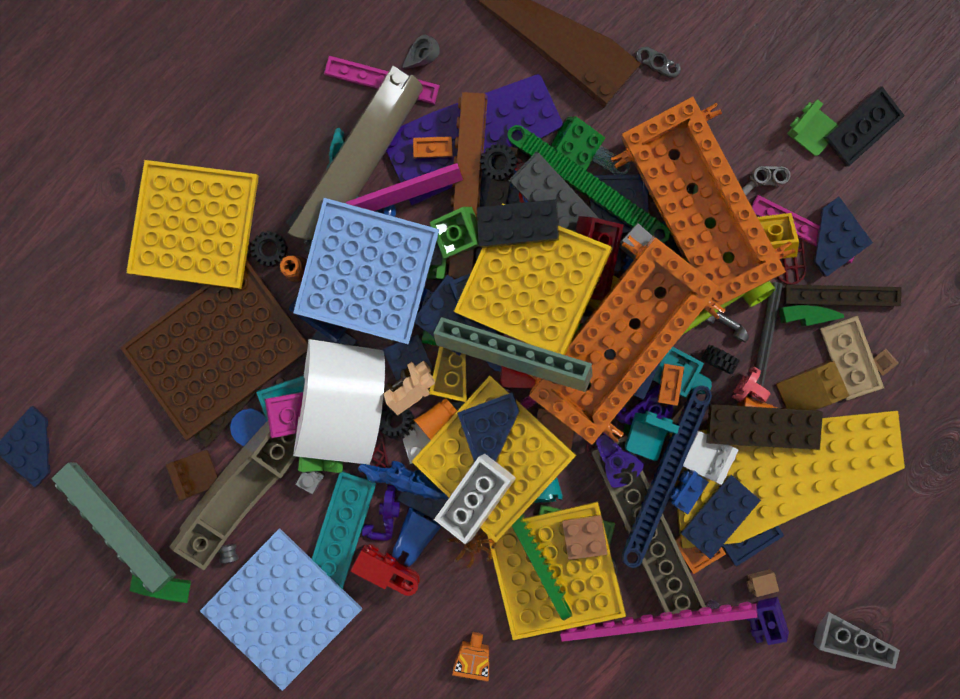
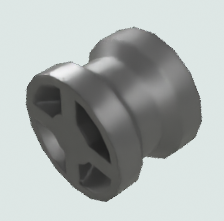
(228, 553)

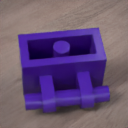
(772, 622)

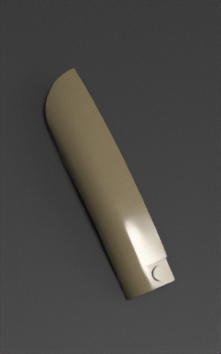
(362, 148)
(233, 495)

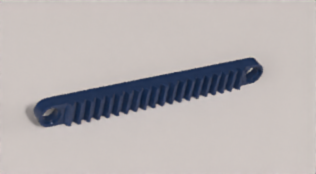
(666, 476)

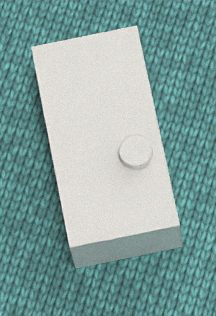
(475, 498)

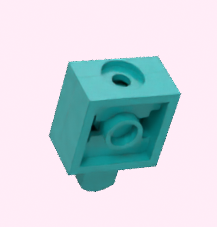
(691, 375)

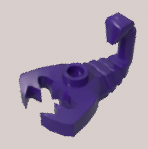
(649, 404)
(616, 459)
(389, 510)

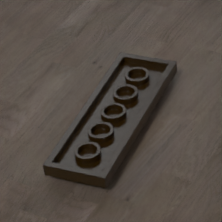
(764, 426)

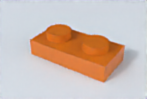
(432, 147)
(670, 384)

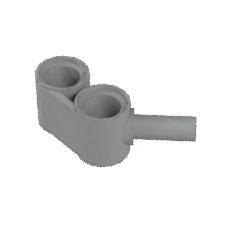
(769, 177)

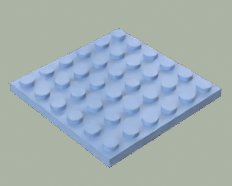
(366, 271)
(281, 609)

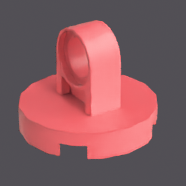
(748, 385)

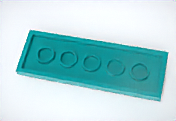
(343, 525)

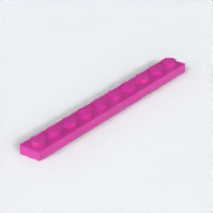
(664, 621)

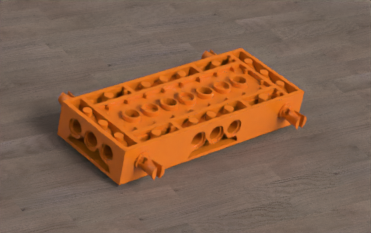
(717, 197)
(636, 349)

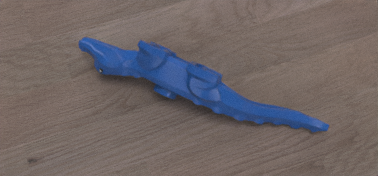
(403, 480)

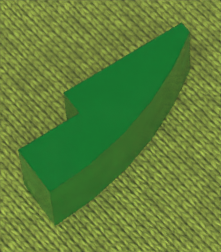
(808, 314)
(174, 590)

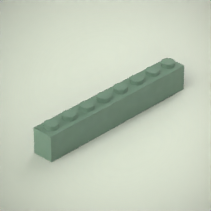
(513, 354)
(114, 527)

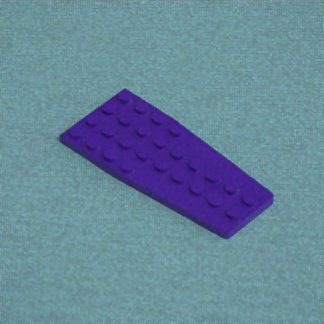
(519, 103)

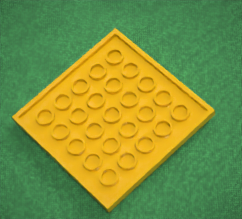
(192, 224)
(535, 288)
(529, 454)
(588, 581)

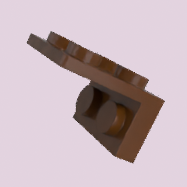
(192, 474)

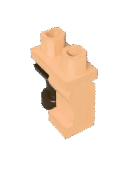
(409, 388)

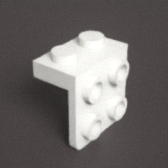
(710, 459)

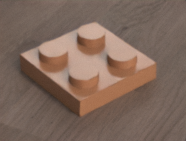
(584, 537)

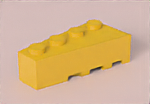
(449, 375)

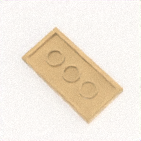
(852, 356)

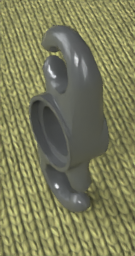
(654, 54)

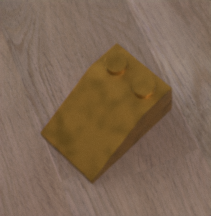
(813, 387)

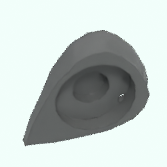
(422, 52)

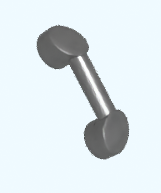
(740, 332)

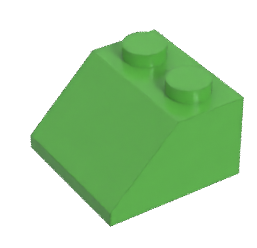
(457, 232)

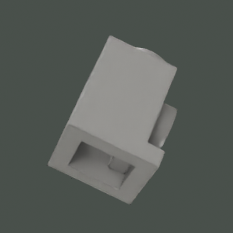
(310, 481)

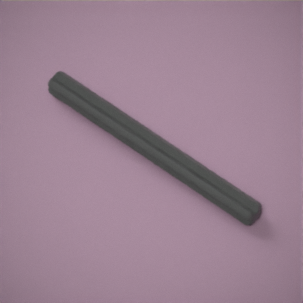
(767, 331)

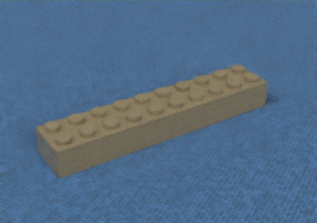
(663, 558)

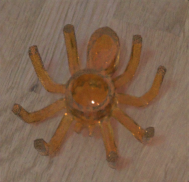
(474, 545)

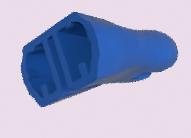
(414, 535)

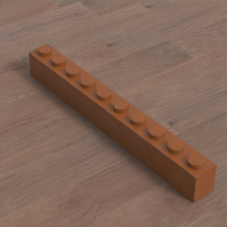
(470, 148)

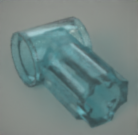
(603, 158)

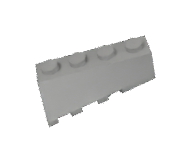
(847, 640)

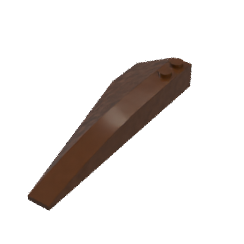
(575, 50)

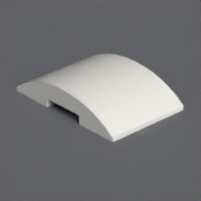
(340, 402)

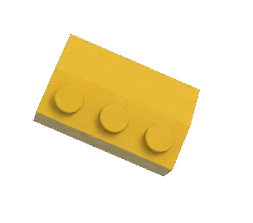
(781, 230)

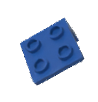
(687, 491)

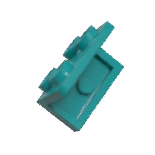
(648, 434)

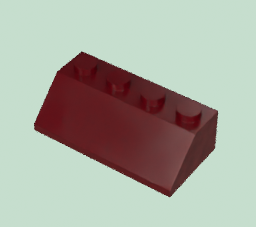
(606, 233)

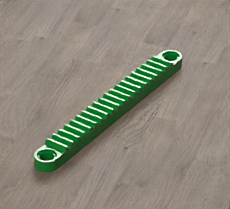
(587, 183)
(542, 567)

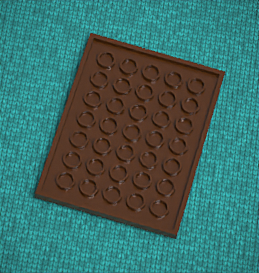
(215, 351)

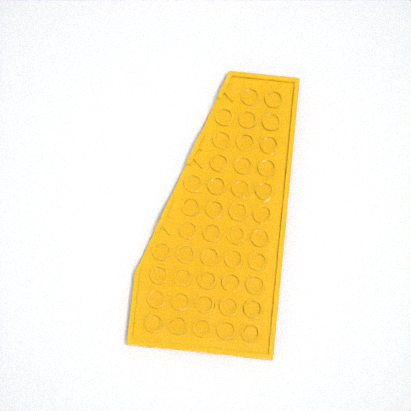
(795, 480)

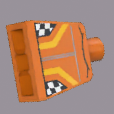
(473, 659)

